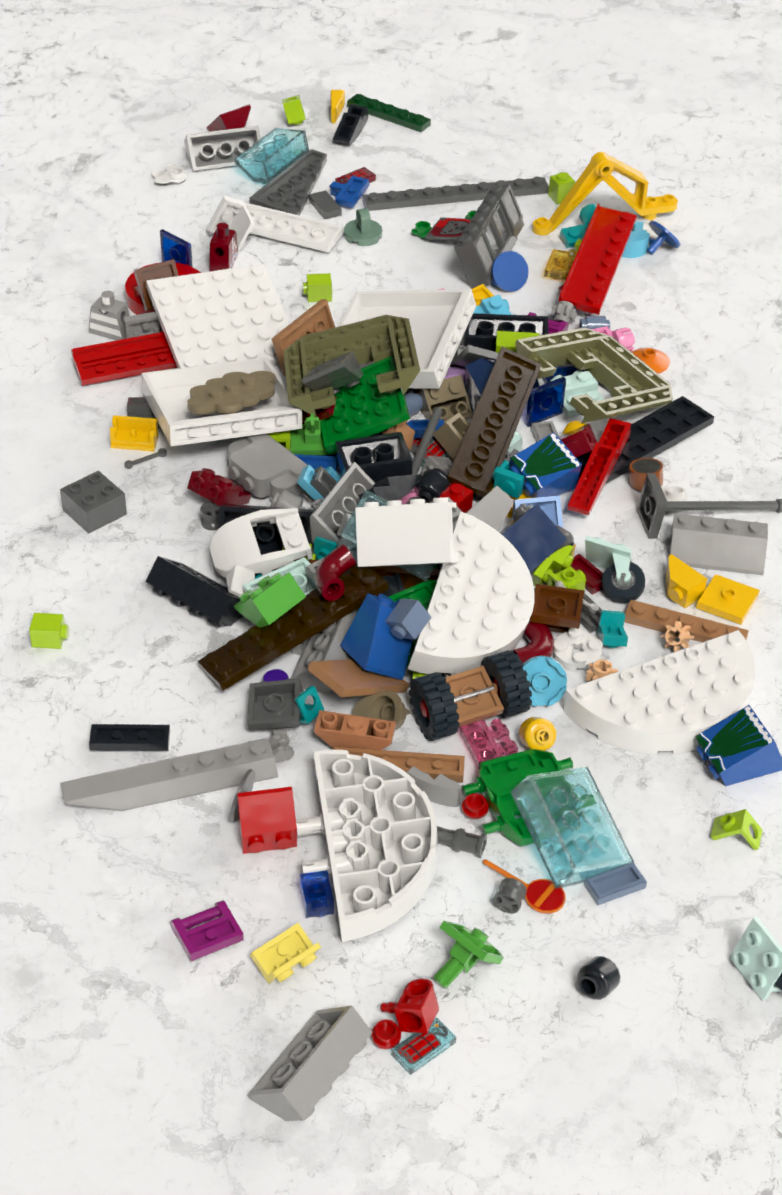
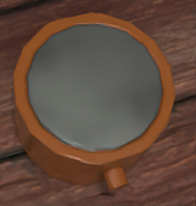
(641, 467)

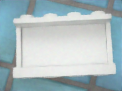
(405, 533)

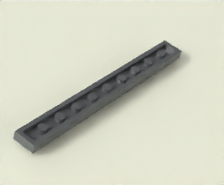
(450, 194)

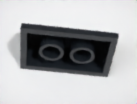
(376, 455)

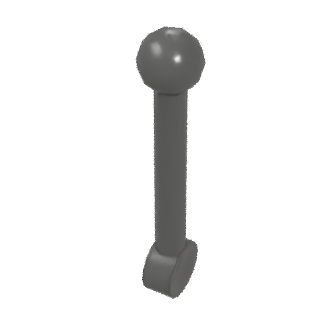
(161, 453)

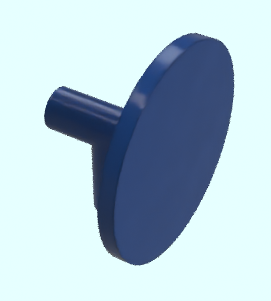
(663, 235)
(509, 271)

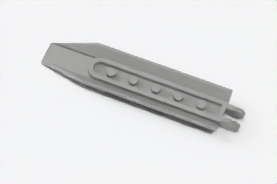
(178, 776)

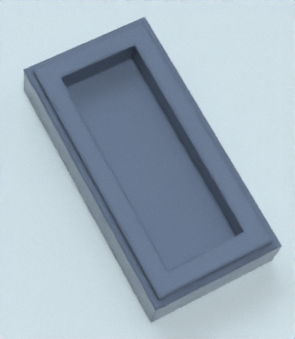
(615, 883)

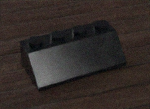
(483, 328)
(265, 533)
(194, 590)

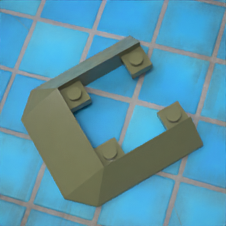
(370, 342)
(628, 378)

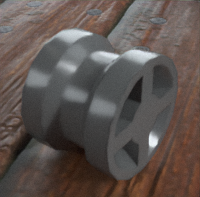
(210, 516)
(510, 895)

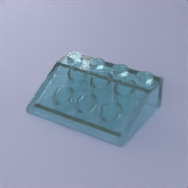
(570, 825)

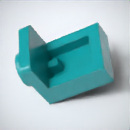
(508, 481)
(611, 629)

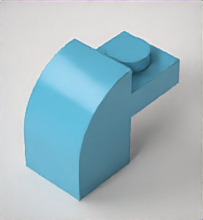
(638, 242)

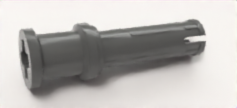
(462, 841)

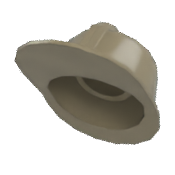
(382, 706)

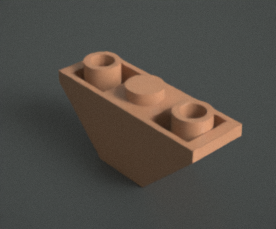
(354, 731)

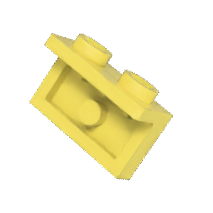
(284, 953)

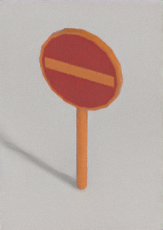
(540, 894)

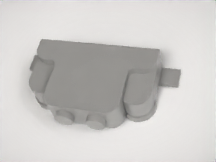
(264, 467)

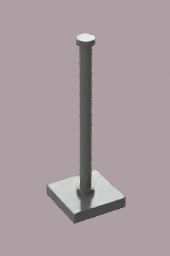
(653, 505)

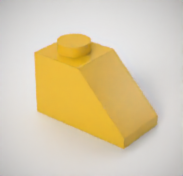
(683, 582)

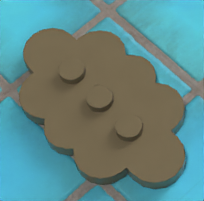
(231, 392)

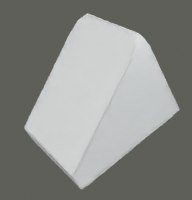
(237, 577)

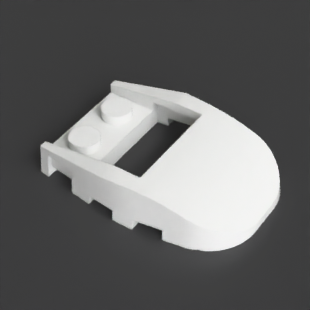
(237, 545)

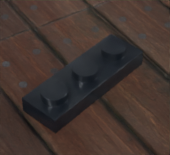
(129, 737)

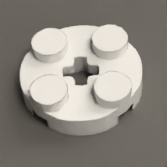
(577, 640)

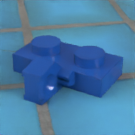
(349, 193)

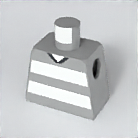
(107, 317)

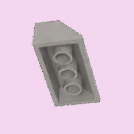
(219, 148)
(340, 500)
(719, 543)
(323, 647)
(311, 1063)

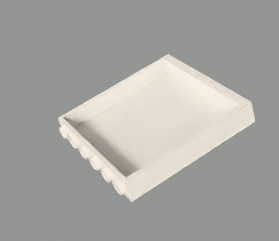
(436, 323)
(170, 390)

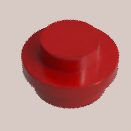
(475, 806)
(386, 1034)

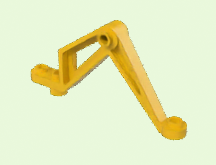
(600, 169)

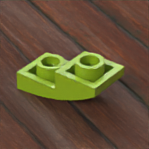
(554, 563)

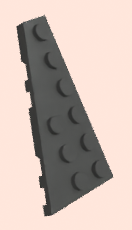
(292, 187)

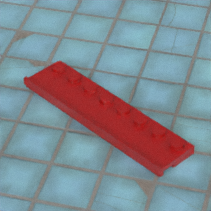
(598, 259)
(123, 358)

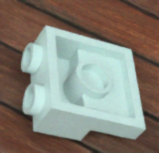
(579, 384)

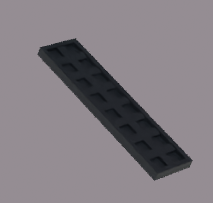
(657, 433)

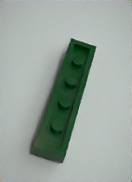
(390, 113)

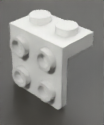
(236, 216)

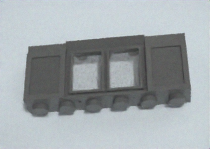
(489, 233)

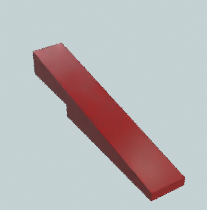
(599, 466)

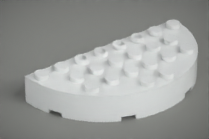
(476, 603)
(667, 698)

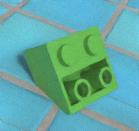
(270, 599)

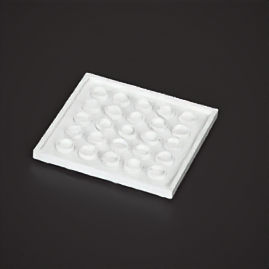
(219, 315)

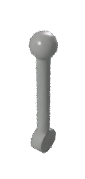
(593, 608)

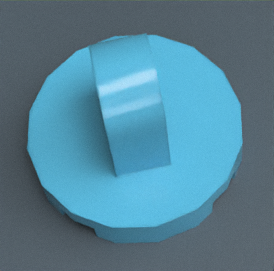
(546, 680)

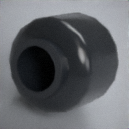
(432, 484)
(598, 977)

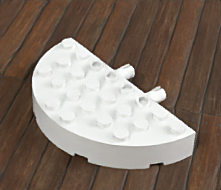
(376, 839)

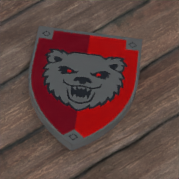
(448, 229)

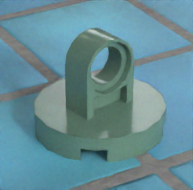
(363, 229)

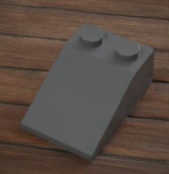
(335, 372)

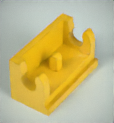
(134, 433)

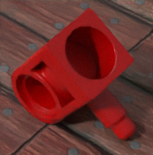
(415, 1007)

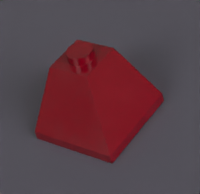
(230, 120)

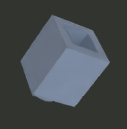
(408, 619)

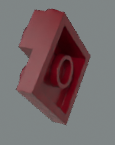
(217, 488)

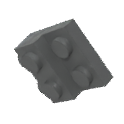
(274, 704)

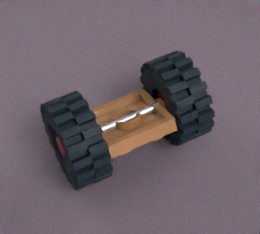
(470, 696)

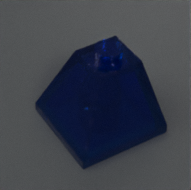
(175, 248)
(546, 401)

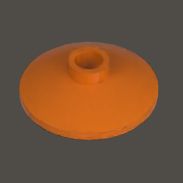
(653, 358)

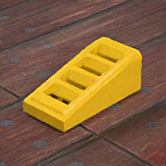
(337, 102)

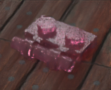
(481, 741)

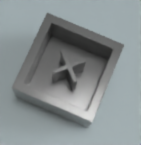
(93, 501)

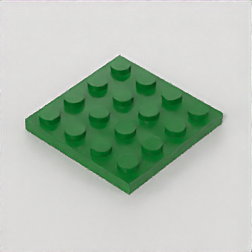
(363, 409)

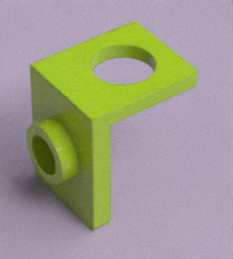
(737, 823)

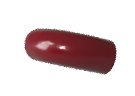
(329, 571)
(540, 642)

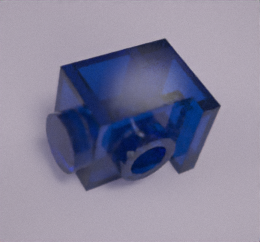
(316, 894)

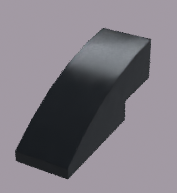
(351, 124)
(394, 487)

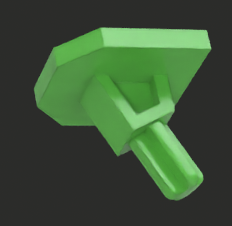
(309, 438)
(466, 952)

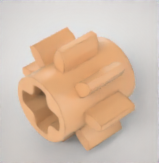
(684, 637)
(599, 669)

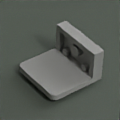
(141, 325)

